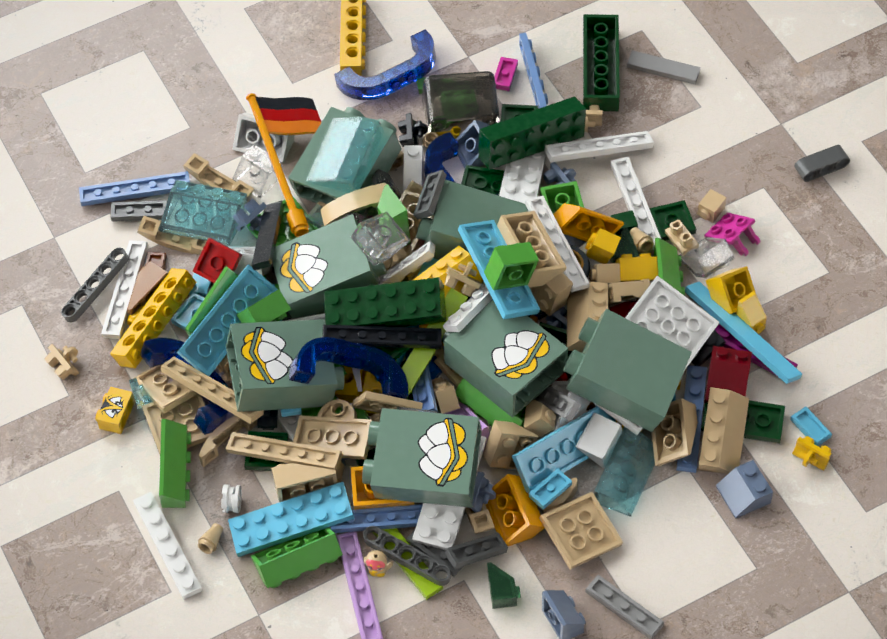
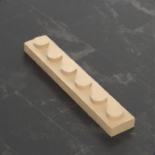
(206, 387)
(283, 451)

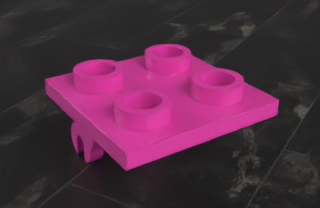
(730, 228)

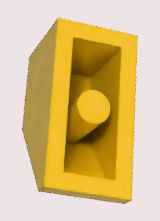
(751, 312)

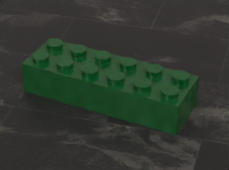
(601, 61)
(530, 132)
(387, 304)

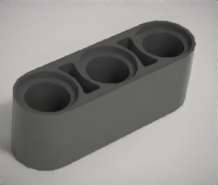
(822, 163)

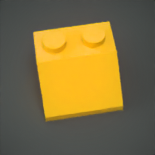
(730, 287)

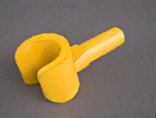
(454, 131)

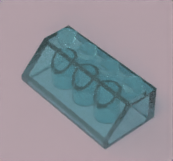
(626, 473)

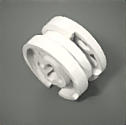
(231, 498)

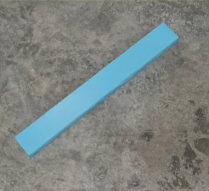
(744, 334)

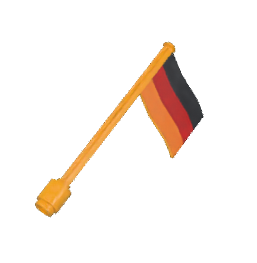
(285, 117)

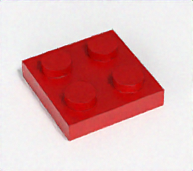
(214, 259)

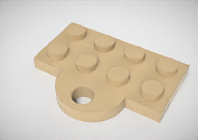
(335, 431)

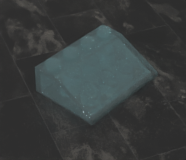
(346, 153)
(202, 212)

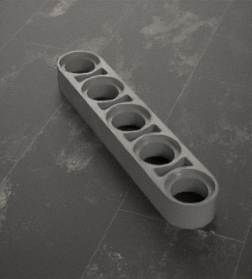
(93, 293)
(412, 563)

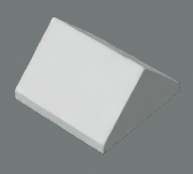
(599, 439)

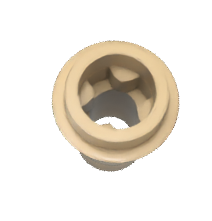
(642, 241)
(209, 540)

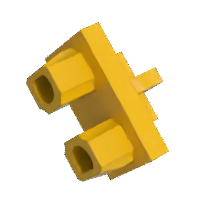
(812, 453)

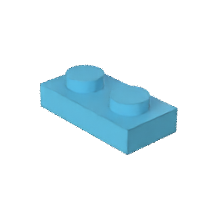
(550, 489)

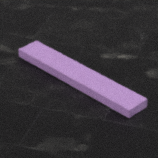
(359, 586)

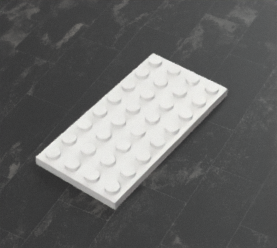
(672, 317)

